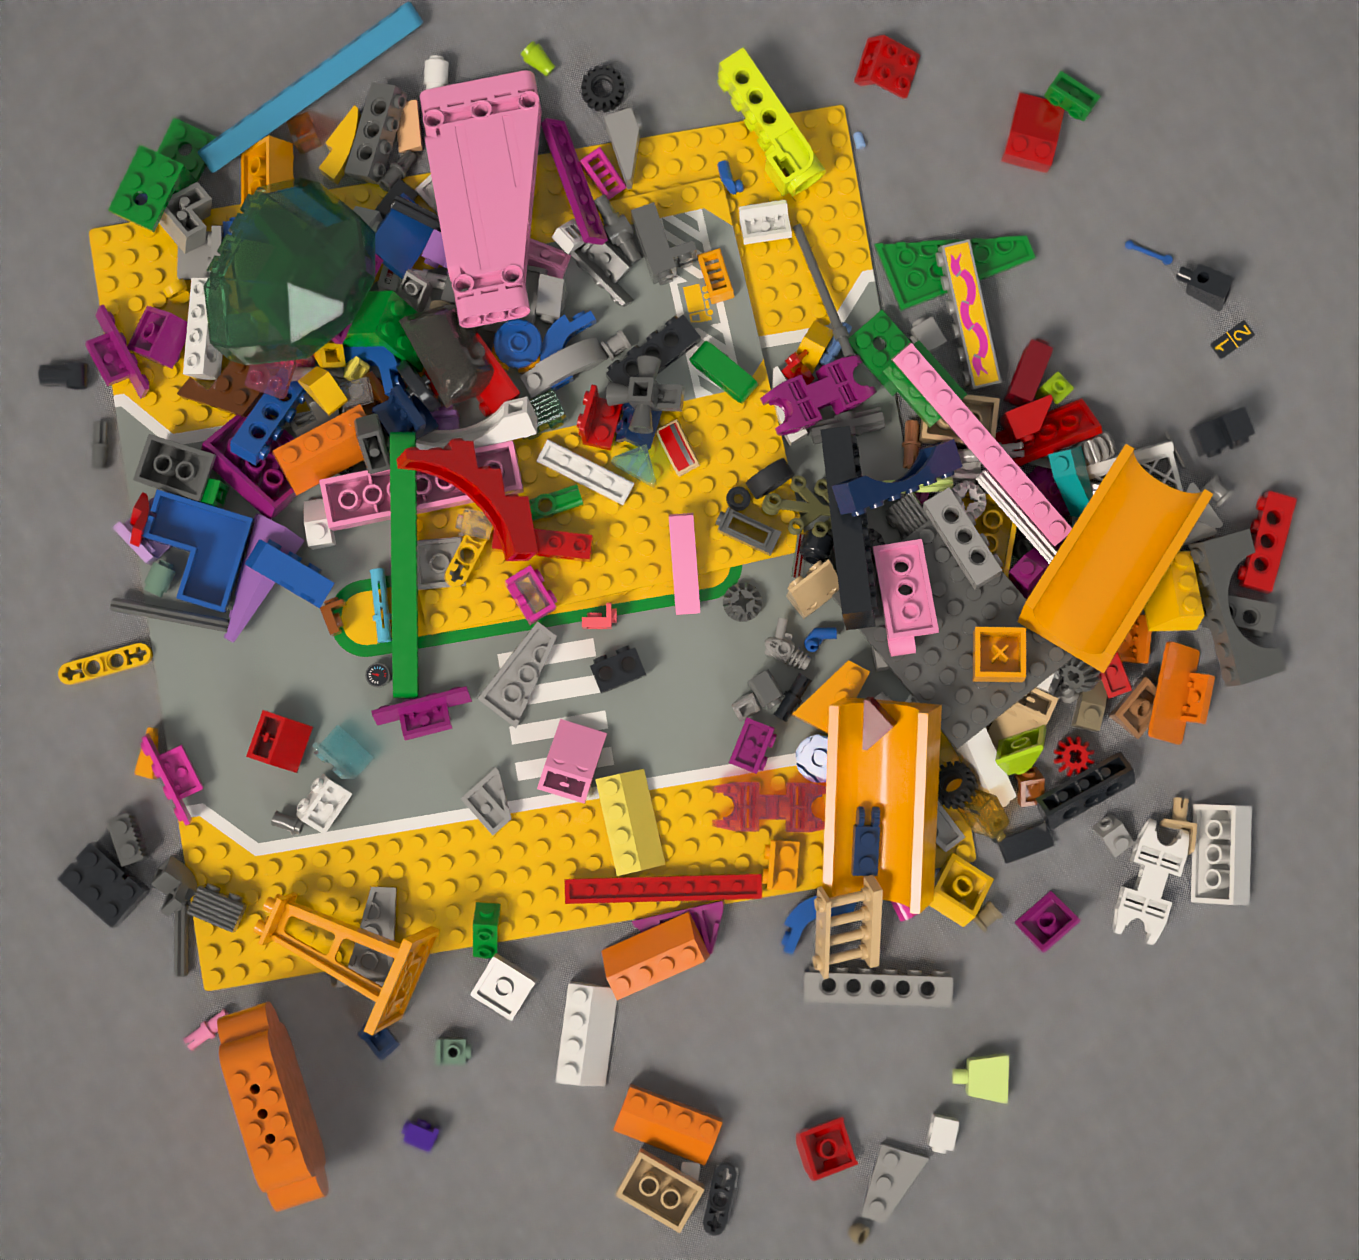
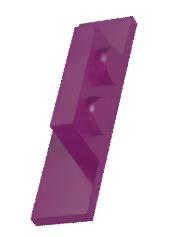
(113, 356)
(423, 715)

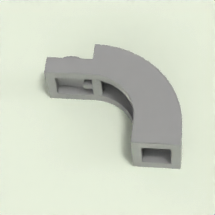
(563, 364)

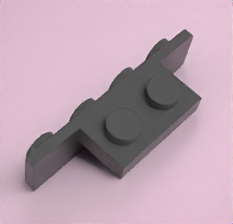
(605, 267)

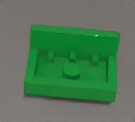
(1071, 96)

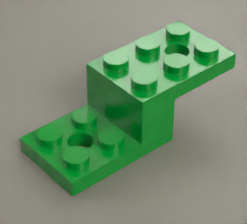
(887, 372)

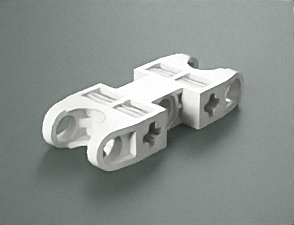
(1151, 881)

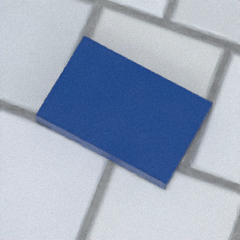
(400, 240)

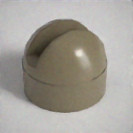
(858, 1233)

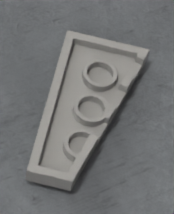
(380, 919)

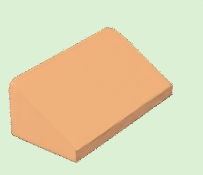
(409, 128)

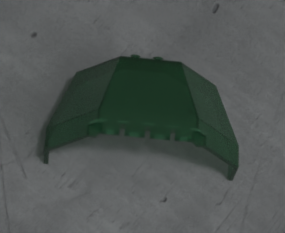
(288, 274)

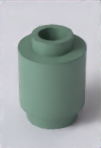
(159, 578)

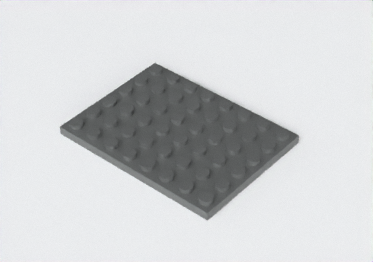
(944, 660)

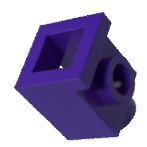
(420, 1134)

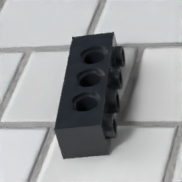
(678, 327)
(1085, 790)

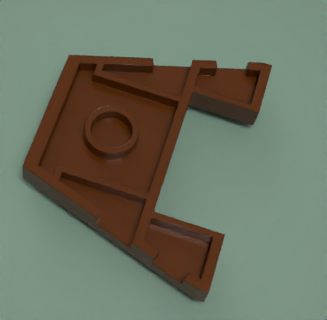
(226, 393)

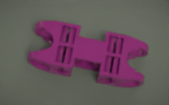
(803, 401)

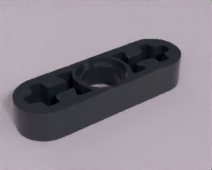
(723, 1218)

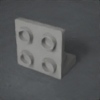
(197, 261)

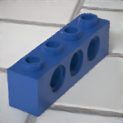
(253, 448)

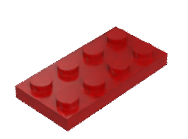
(1059, 430)

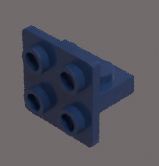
(405, 414)

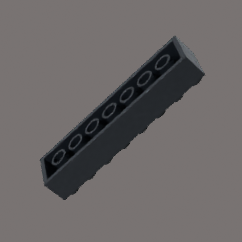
(850, 533)

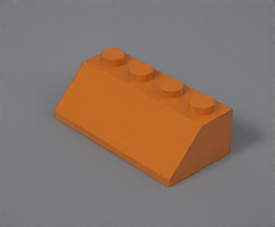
(321, 452)
(653, 955)
(668, 1124)

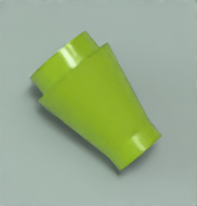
(537, 58)

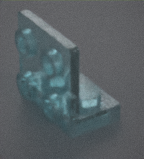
(343, 753)

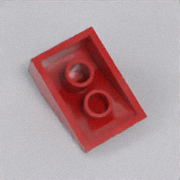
(1033, 133)

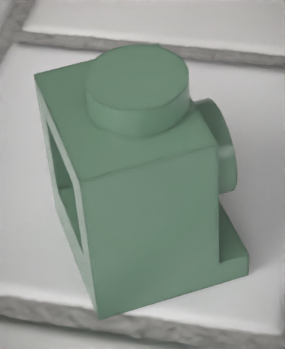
(442, 1054)

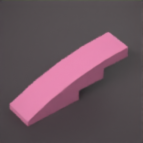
(684, 563)

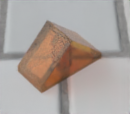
(303, 133)

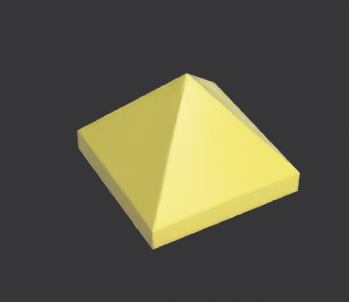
(355, 369)

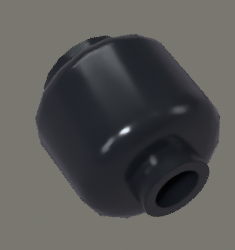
(816, 548)

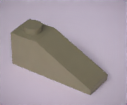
(1090, 708)

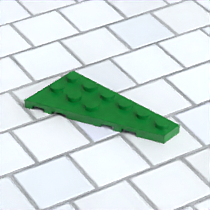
(917, 278)

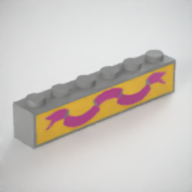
(969, 314)

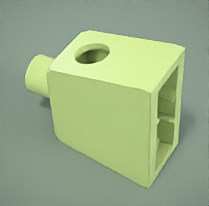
(985, 1077)

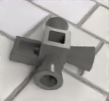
(646, 395)

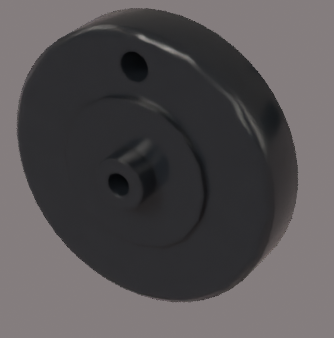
(418, 386)

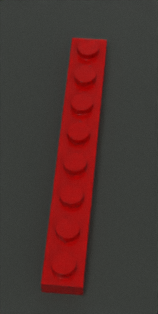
(663, 888)

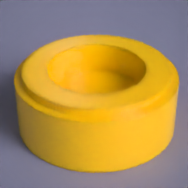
(175, 288)

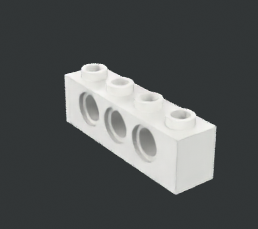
(201, 358)

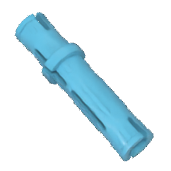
(383, 634)

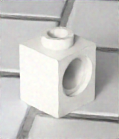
(942, 1133)

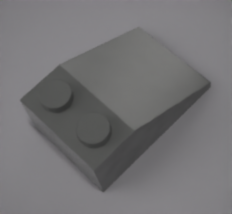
(174, 467)

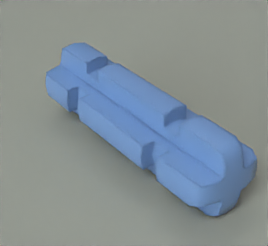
(833, 348)

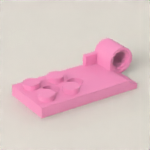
(905, 614)

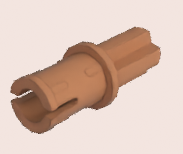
(911, 443)

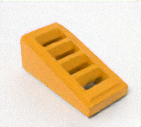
(721, 290)
(144, 762)

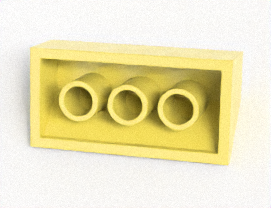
(630, 822)

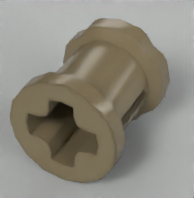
(987, 916)

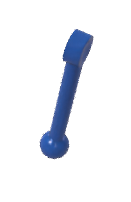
(1165, 259)

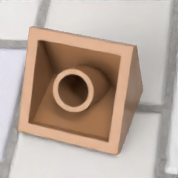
(1136, 708)

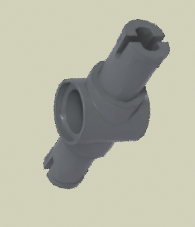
(618, 229)

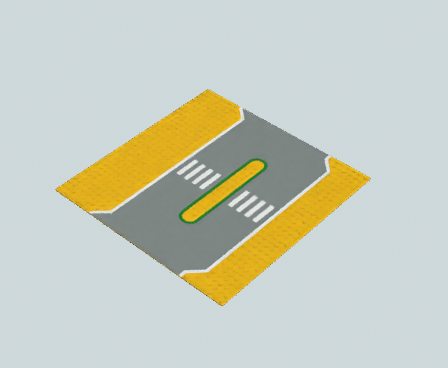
(406, 805)

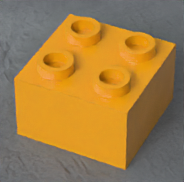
(999, 654)

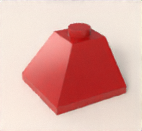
(1026, 420)

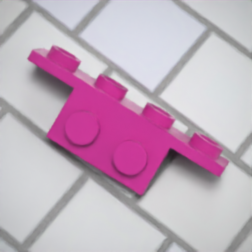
(176, 773)

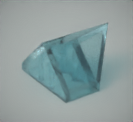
(637, 464)

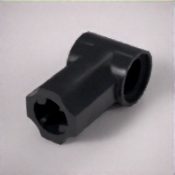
(71, 376)

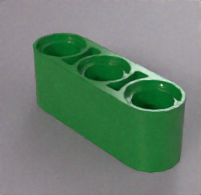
(723, 372)

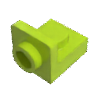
(1055, 386)

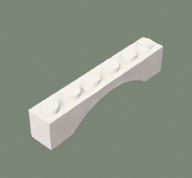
(509, 422)

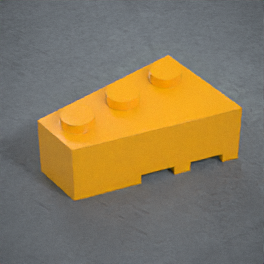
(843, 683)

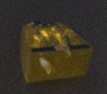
(985, 816)

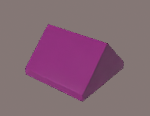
(1047, 922)

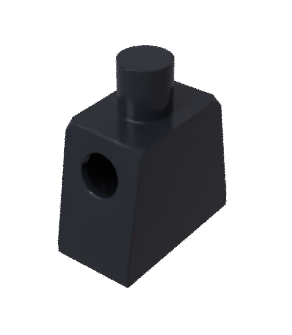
(1207, 285)

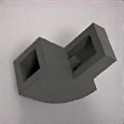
(312, 419)
(176, 882)

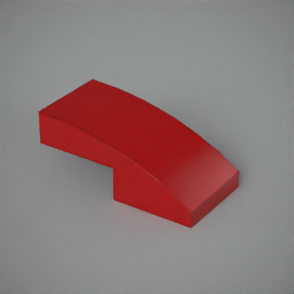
(139, 519)

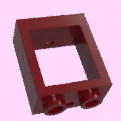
(1029, 372)

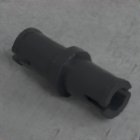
(792, 697)

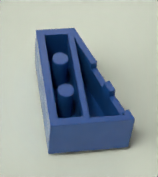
(289, 572)

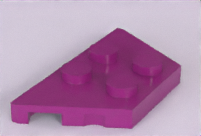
(706, 918)

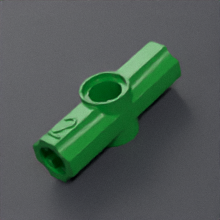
(561, 501)

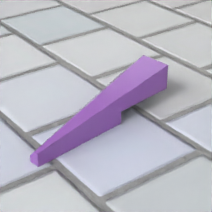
(251, 585)

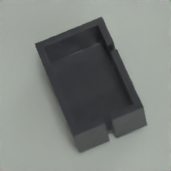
(100, 884)

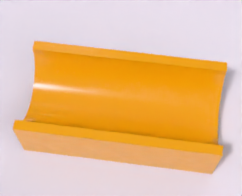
(1111, 562)
(898, 778)

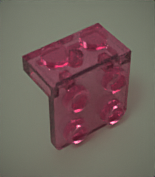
(273, 377)

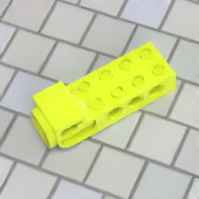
(782, 139)

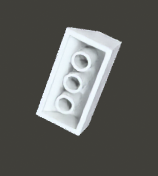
(1221, 854)
(586, 1035)

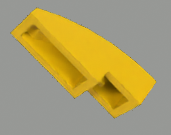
(340, 146)

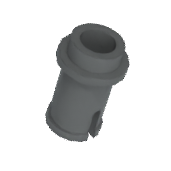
(288, 823)

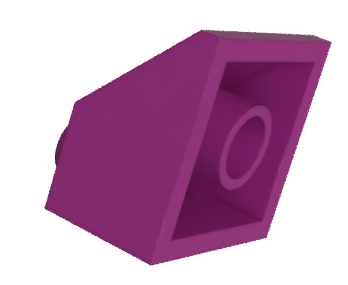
(159, 337)

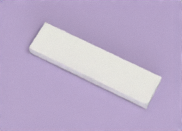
(585, 472)

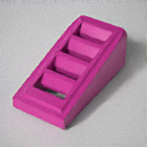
(609, 169)

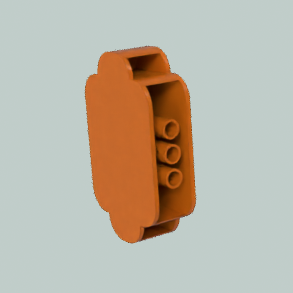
(272, 1106)

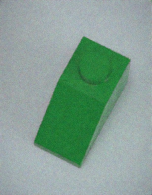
(215, 493)

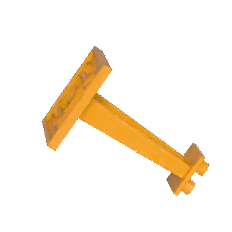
(401, 980)

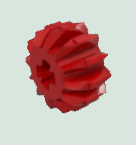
(1065, 756)

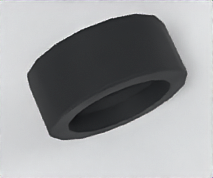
(770, 478)

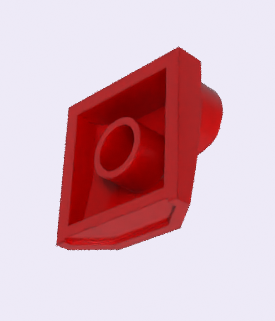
(825, 1149)

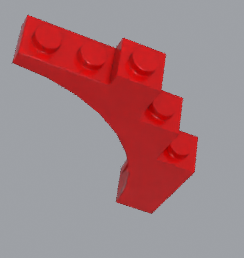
(485, 487)

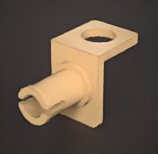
(1179, 821)

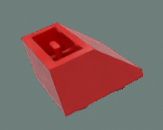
(279, 741)

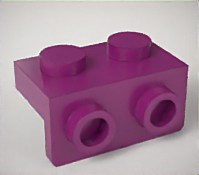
(752, 746)

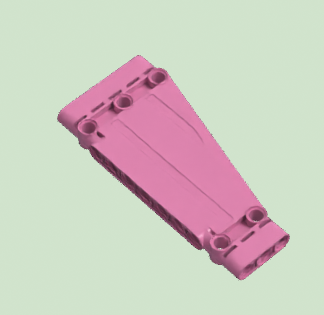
(485, 189)

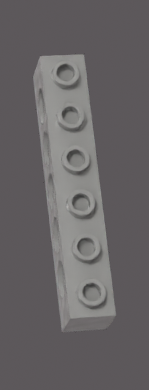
(939, 997)

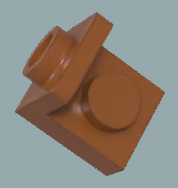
(332, 619)
(1030, 786)

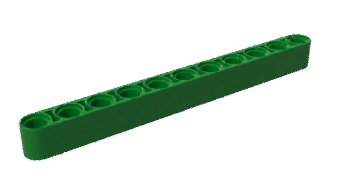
(404, 570)

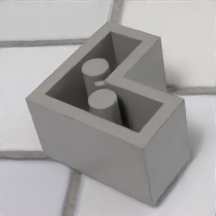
(185, 215)

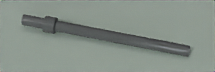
(840, 332)

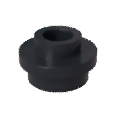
(738, 491)

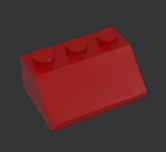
(500, 387)

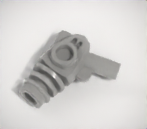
(783, 649)

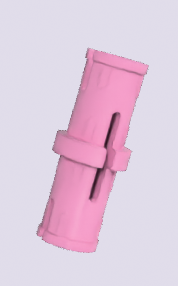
(207, 1030)

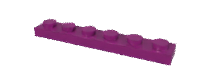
(574, 181)

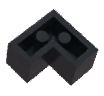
(1227, 430)

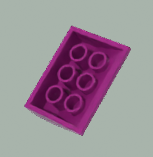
(261, 484)

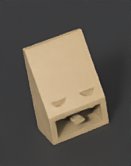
(814, 590)
(1026, 714)

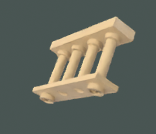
(869, 932)

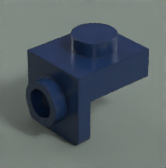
(381, 1043)

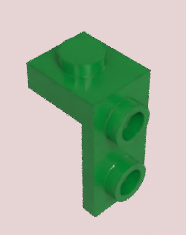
(485, 929)

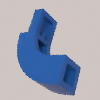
(561, 333)
(379, 357)
(803, 914)

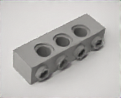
(976, 573)

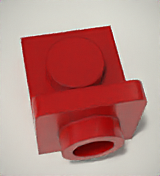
(795, 367)

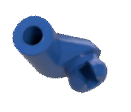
(727, 179)
(817, 636)

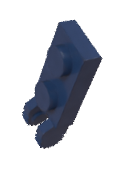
(865, 844)

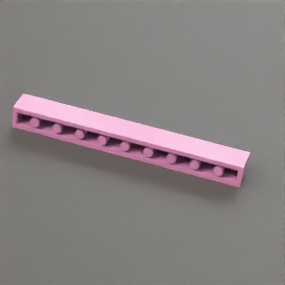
(981, 444)

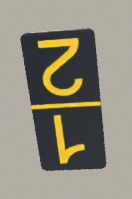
(1232, 339)

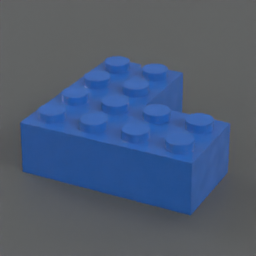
(214, 542)

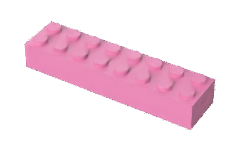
(365, 497)

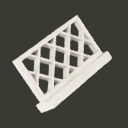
(1143, 455)

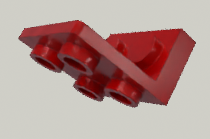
(887, 65)
(599, 420)

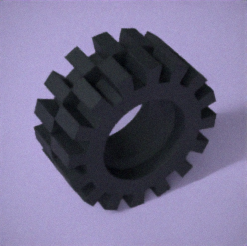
(597, 75)
(963, 792)

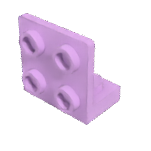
(148, 550)

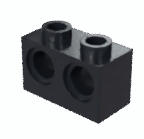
(620, 676)

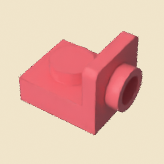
(596, 621)

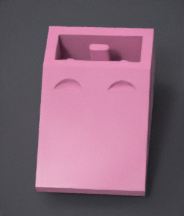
(572, 761)

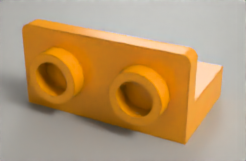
(782, 865)

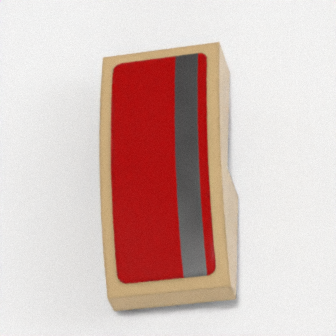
(677, 448)

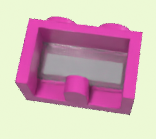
(530, 594)

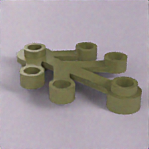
(812, 508)

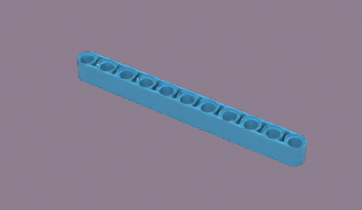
(310, 87)

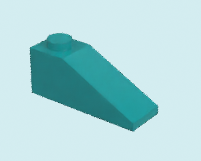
(1072, 478)

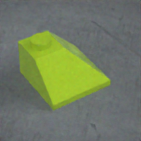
(1020, 751)

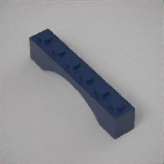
(863, 492)

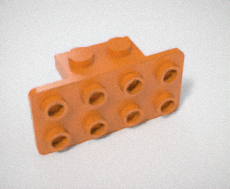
(1180, 694)

